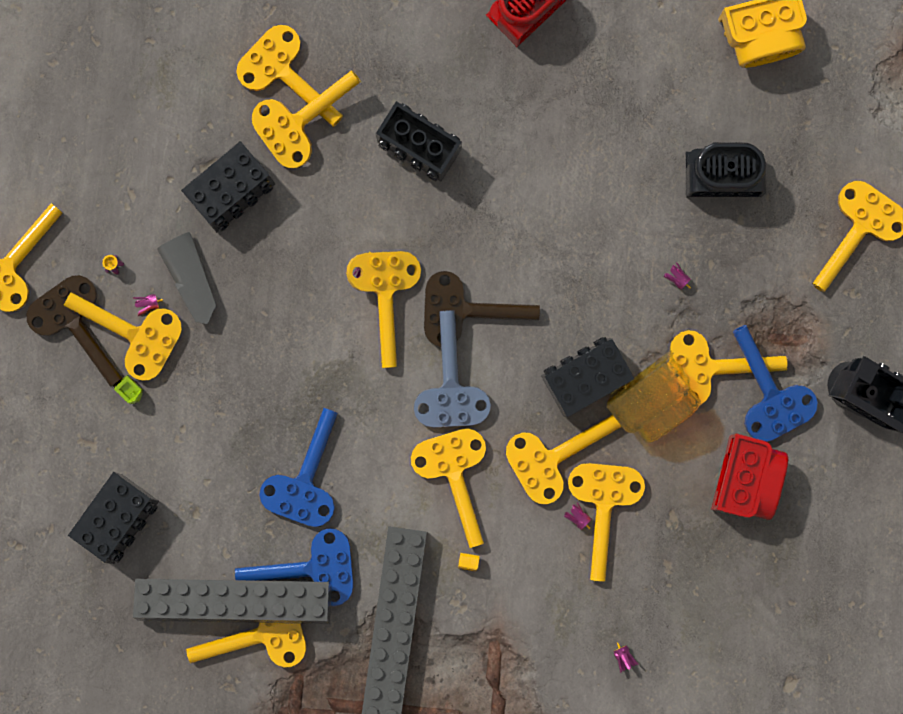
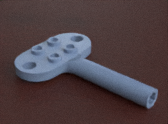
(451, 402)

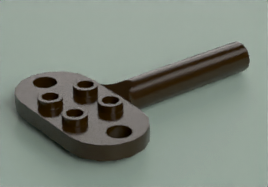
(452, 298)
(57, 317)

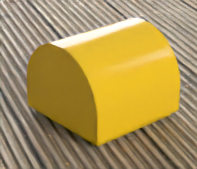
(468, 562)

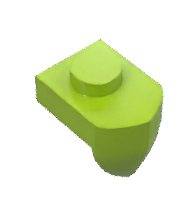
(129, 390)

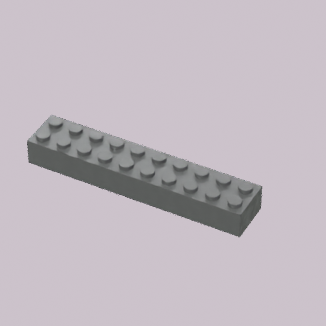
(232, 601)
(394, 621)

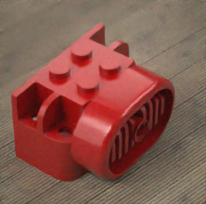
(521, 17)
(750, 478)

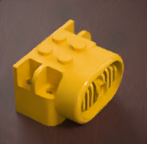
(764, 30)

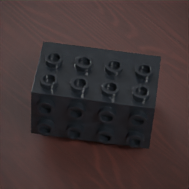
(418, 141)
(228, 187)
(587, 376)
(114, 518)

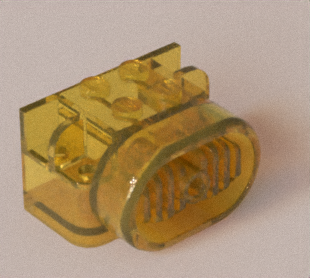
(654, 400)

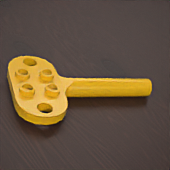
(271, 60)
(285, 131)
(870, 214)
(384, 275)
(10, 281)
(148, 343)
(701, 367)
(449, 457)
(538, 466)
(605, 488)
(275, 636)

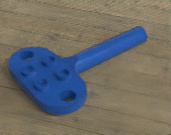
(779, 409)
(298, 496)
(327, 564)

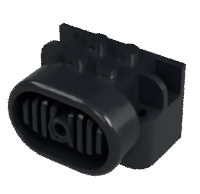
(725, 171)
(869, 391)

